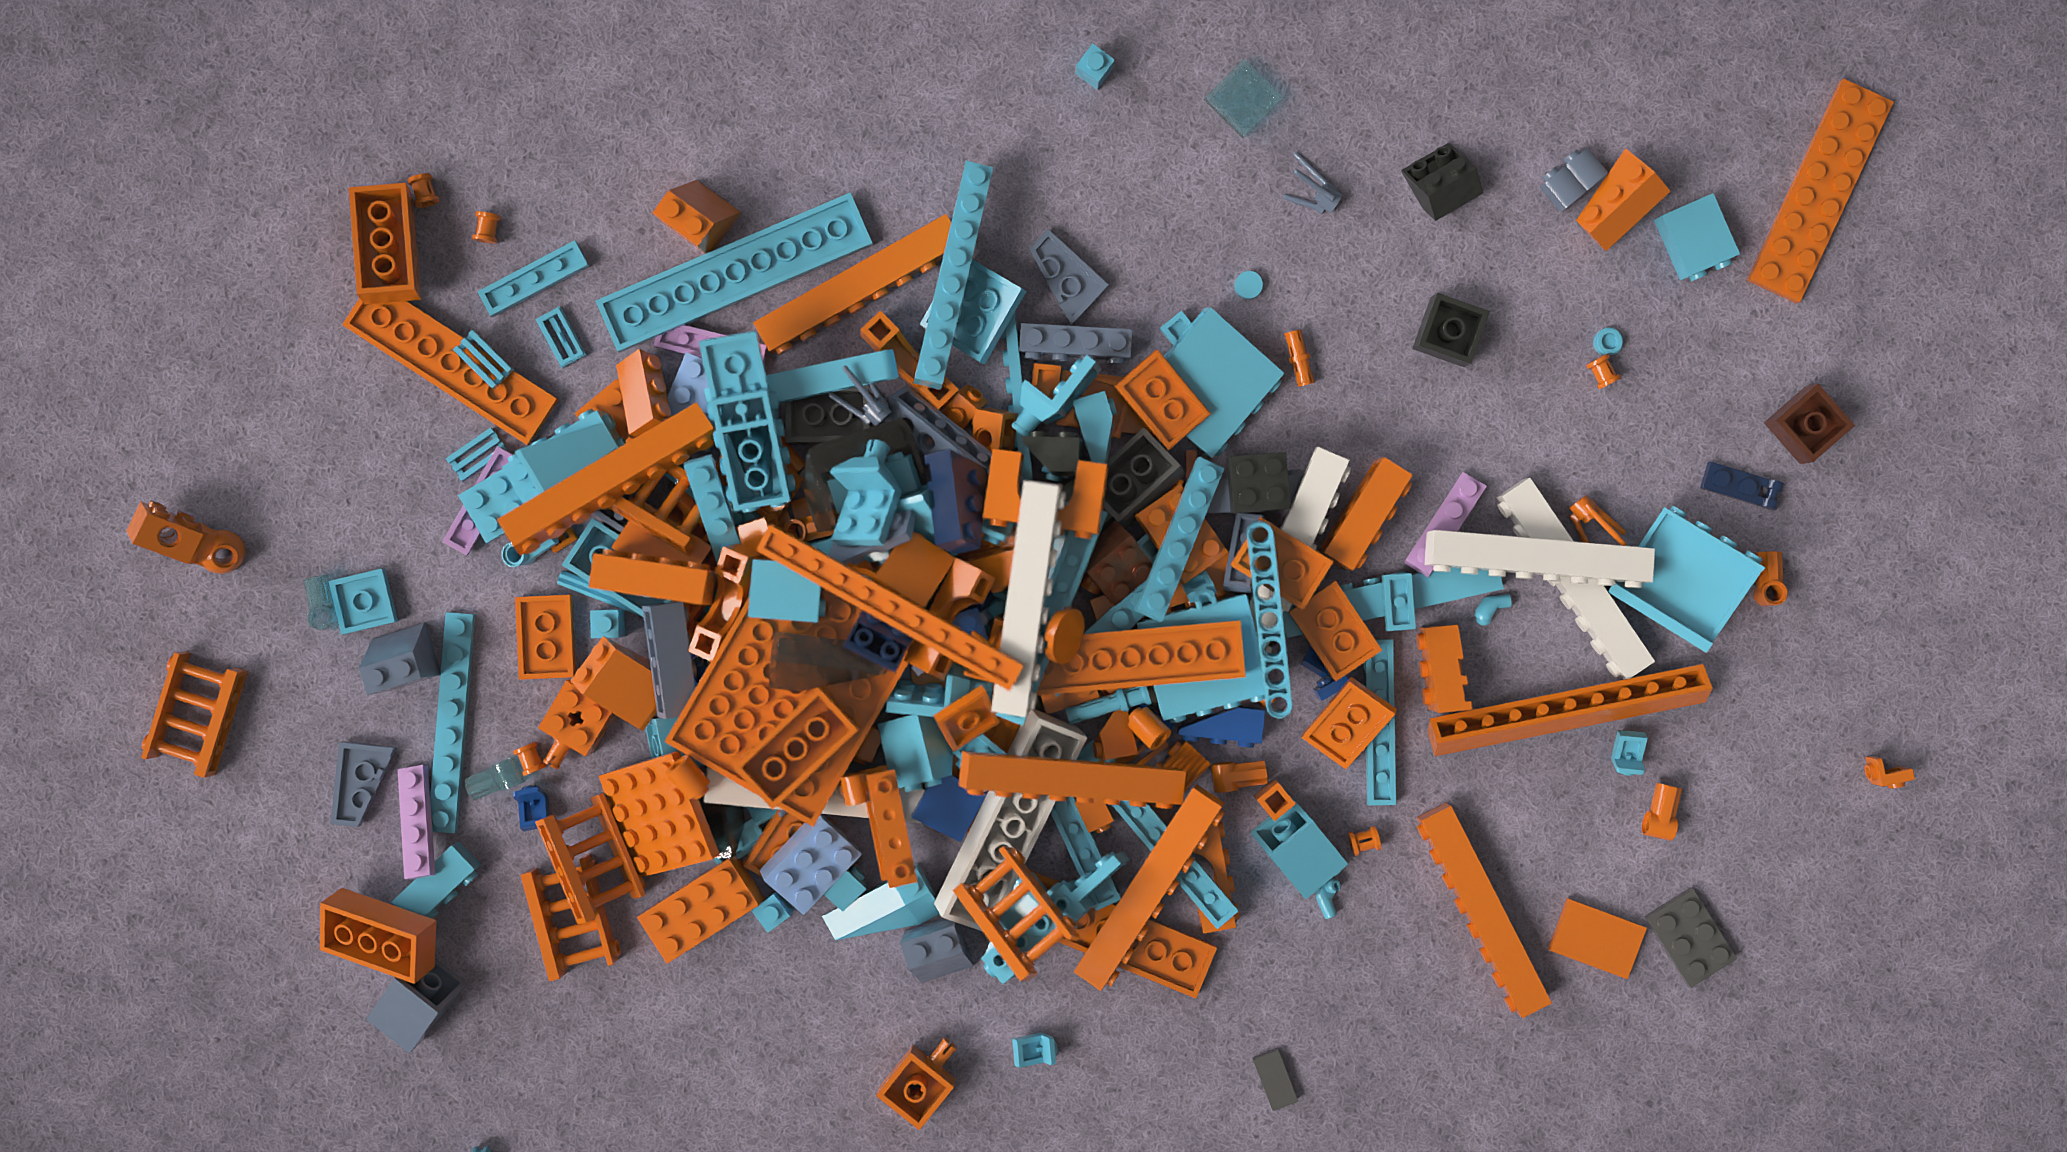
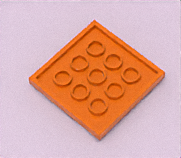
(656, 818)

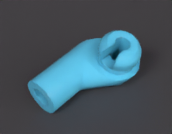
(1489, 605)
(1325, 895)

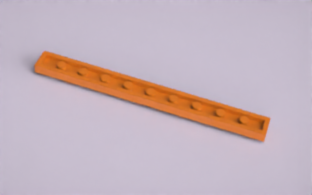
(890, 607)

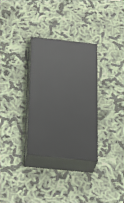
(1275, 1079)

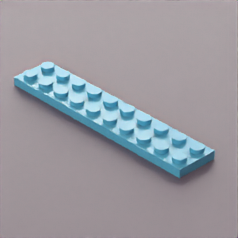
(734, 272)

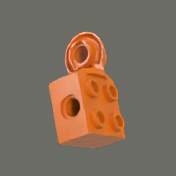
(185, 539)

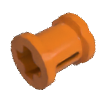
(423, 190)
(486, 227)
(1603, 371)
(529, 758)
(1371, 834)

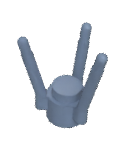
(1327, 194)
(875, 410)

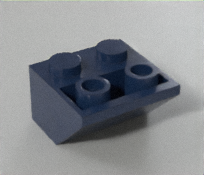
(878, 641)

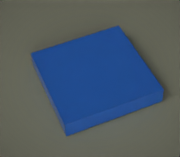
(948, 808)

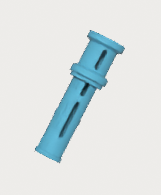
(1121, 700)

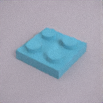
(363, 601)

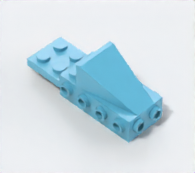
(746, 423)
(540, 468)
(1069, 897)

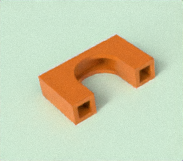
(1081, 513)

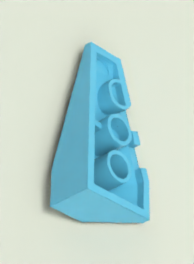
(885, 909)

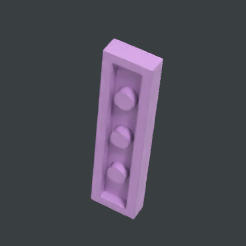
(687, 340)
(1448, 517)
(463, 531)
(416, 822)

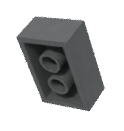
(822, 418)
(1138, 477)

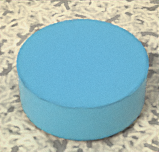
(1248, 285)
(1608, 341)

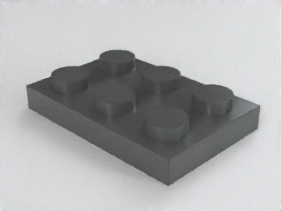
(1690, 937)

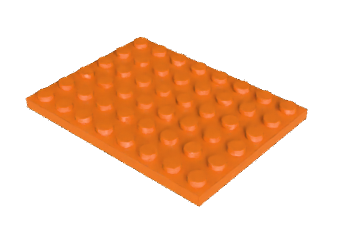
(737, 708)

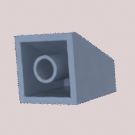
(399, 660)
(936, 949)
(412, 1010)

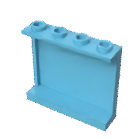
(1225, 376)
(1694, 579)
(1202, 696)

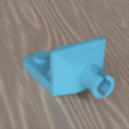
(1040, 408)
(869, 500)
(932, 697)

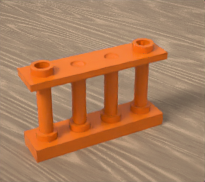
(656, 522)
(221, 708)
(889, 827)
(574, 880)
(989, 917)
(550, 936)

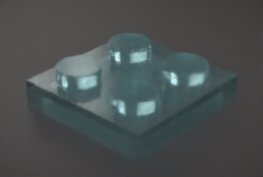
(1243, 98)

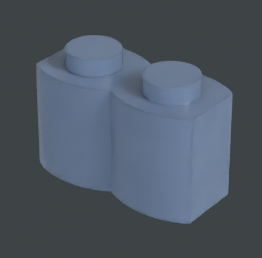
(1573, 179)

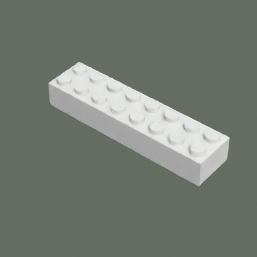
(1007, 820)

